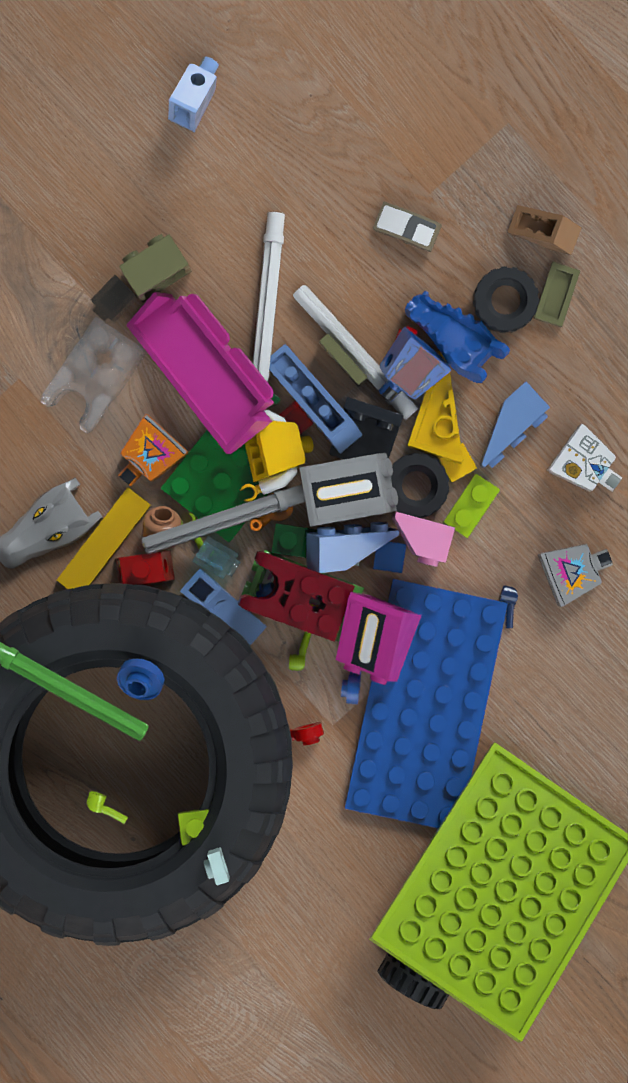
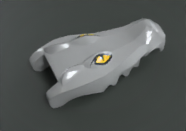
(48, 525)

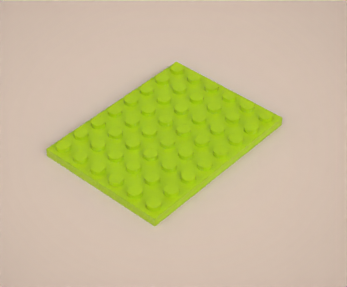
(504, 892)

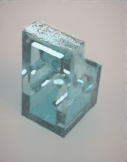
(217, 558)

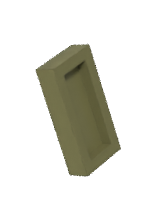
(557, 294)
(343, 360)

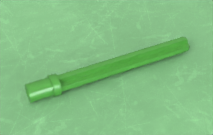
(69, 691)

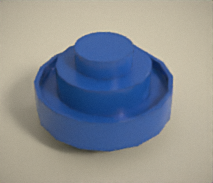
(140, 679)

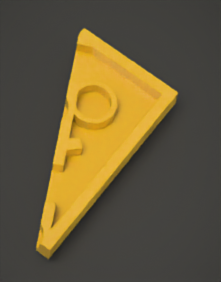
(437, 424)

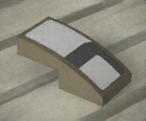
(407, 226)

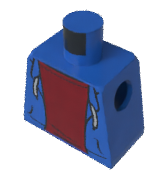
(411, 367)

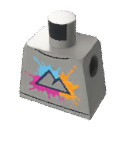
(573, 571)

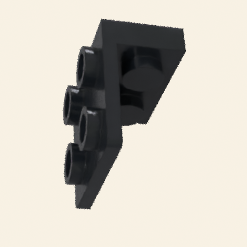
(376, 425)

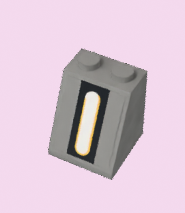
(348, 489)

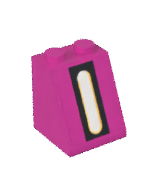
(375, 637)

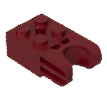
(291, 596)

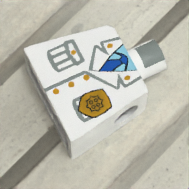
(585, 462)

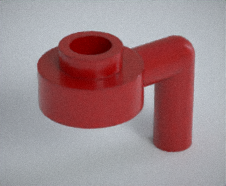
(307, 733)

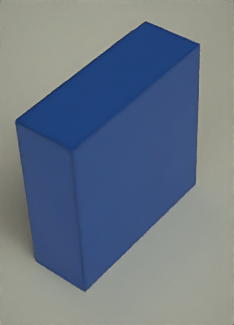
(390, 557)

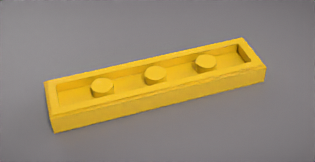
(104, 540)

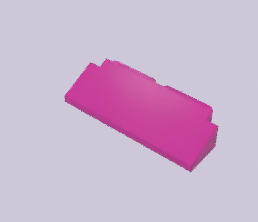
(205, 371)

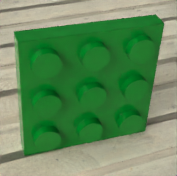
(212, 481)

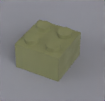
(155, 267)

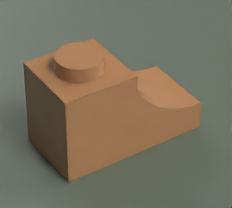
(545, 229)

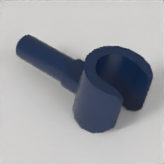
(509, 596)

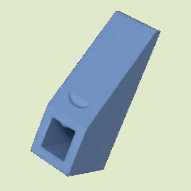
(514, 417)
(341, 549)
(217, 600)

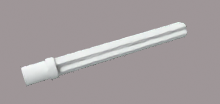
(268, 292)
(351, 347)

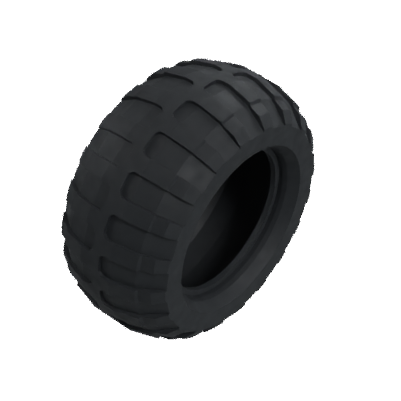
(248, 747)

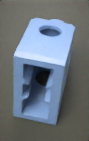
(193, 94)

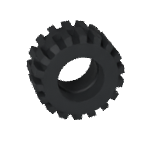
(411, 983)

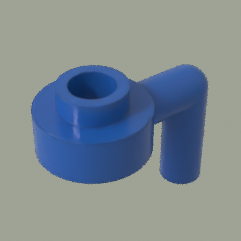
(351, 688)

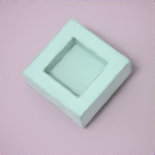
(216, 866)

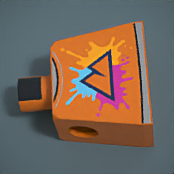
(150, 452)

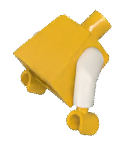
(276, 455)

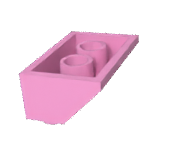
(425, 538)

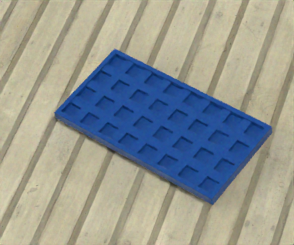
(427, 726)

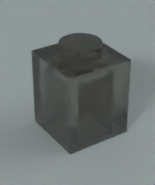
(113, 300)

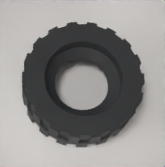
(515, 279)
(438, 479)

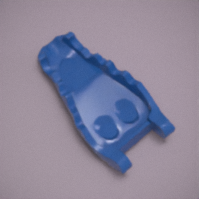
(459, 337)

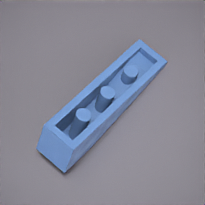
(314, 399)

